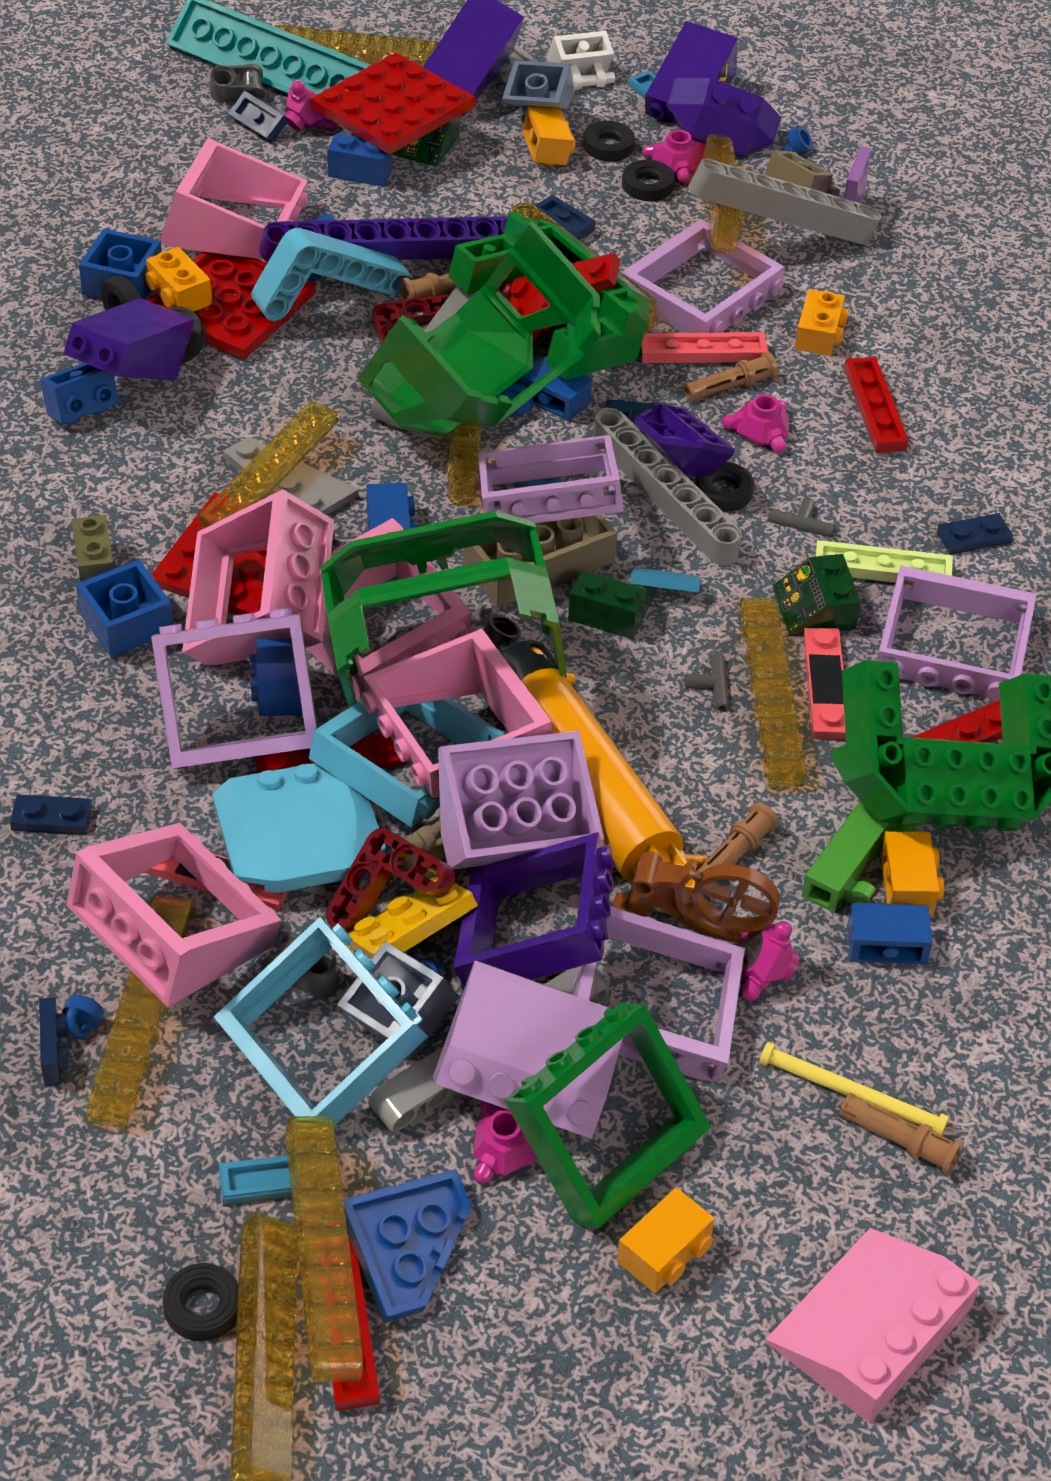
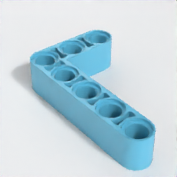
(309, 252)

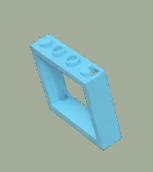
(332, 753)
(278, 978)

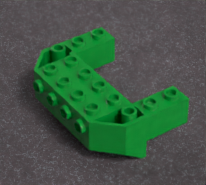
(622, 308)
(945, 779)

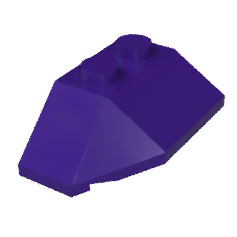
(715, 107)
(684, 439)

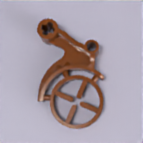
(664, 886)

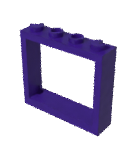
(531, 870)

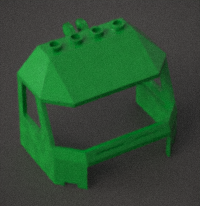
(484, 347)
(426, 545)

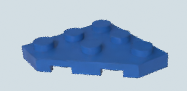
(406, 1239)

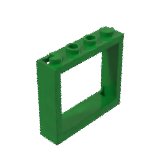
(689, 1123)

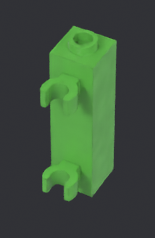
(845, 860)

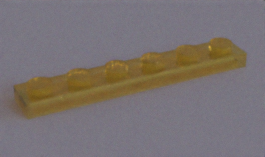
(273, 462)

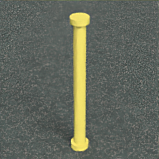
(845, 1086)

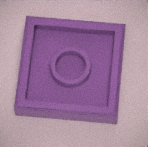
(858, 176)

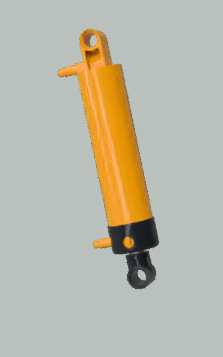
(626, 809)

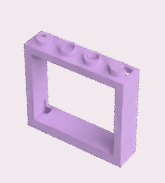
(686, 318)
(552, 460)
(964, 596)
(244, 748)
(691, 948)

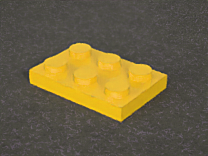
(411, 919)

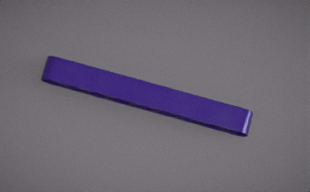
(396, 237)

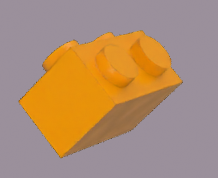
(548, 136)
(178, 280)
(820, 322)
(910, 869)
(666, 1241)

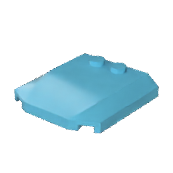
(292, 827)

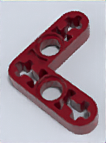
(396, 309)
(381, 866)

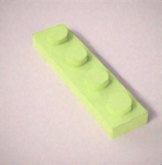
(884, 563)

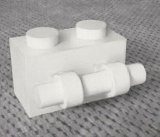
(588, 56)

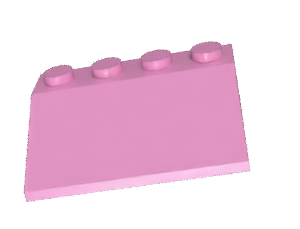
(875, 1320)

